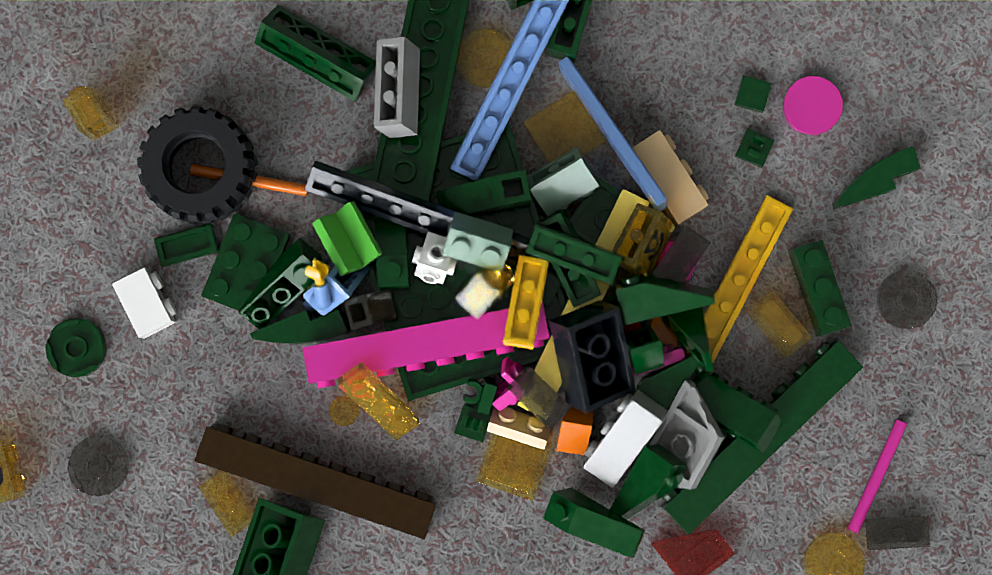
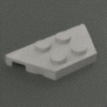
(690, 433)

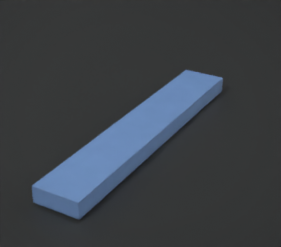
(613, 135)

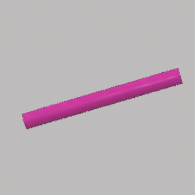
(877, 476)

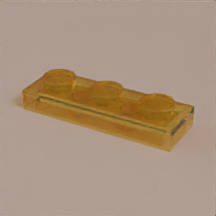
(378, 401)

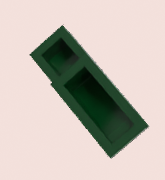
(879, 178)
(303, 330)

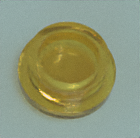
(343, 411)

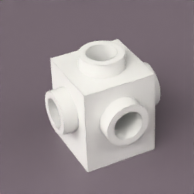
(430, 262)

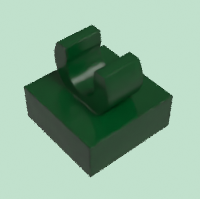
(754, 148)
(484, 396)
(472, 423)

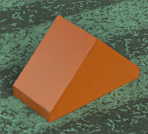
(575, 431)

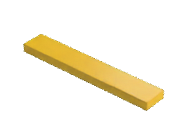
(744, 271)

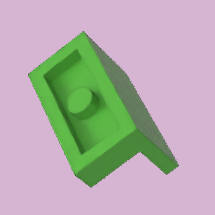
(347, 239)

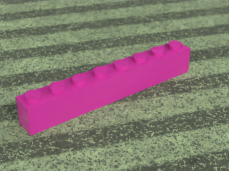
(413, 347)

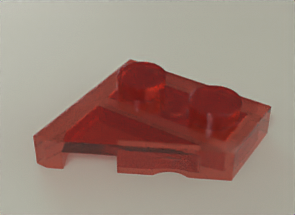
(694, 553)

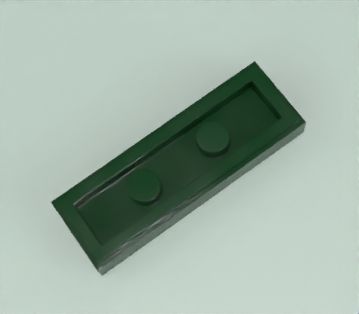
(574, 253)

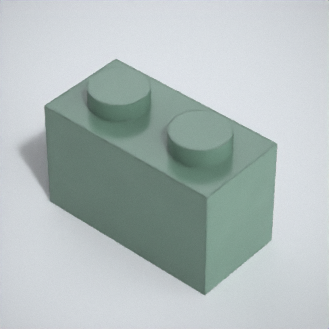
(562, 181)
(477, 242)

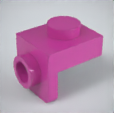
(509, 372)

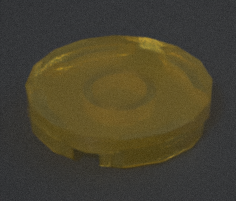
(482, 56)
(833, 555)

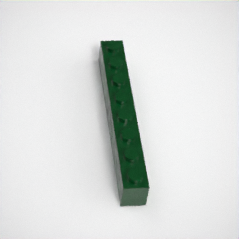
(737, 461)

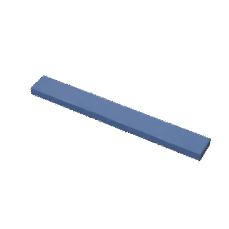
(507, 87)

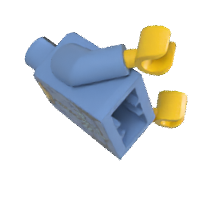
(329, 287)

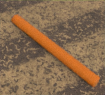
(260, 182)

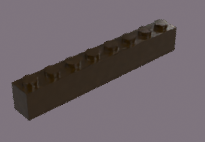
(315, 481)

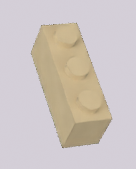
(672, 177)

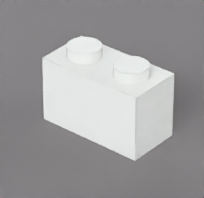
(144, 302)

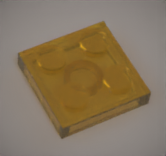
(563, 128)
(513, 466)

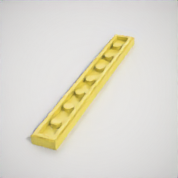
(547, 365)

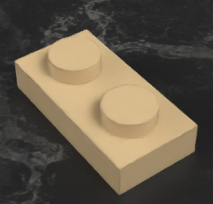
(519, 427)

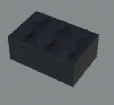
(592, 356)

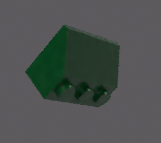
(279, 541)

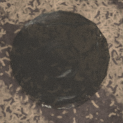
(896, 299)
(105, 472)

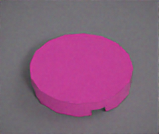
(812, 105)

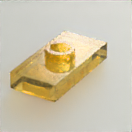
(227, 503)

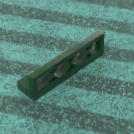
(312, 55)

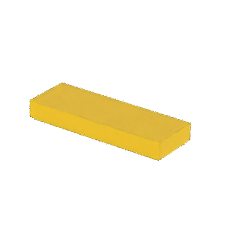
(526, 302)

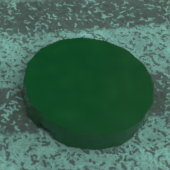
(87, 347)

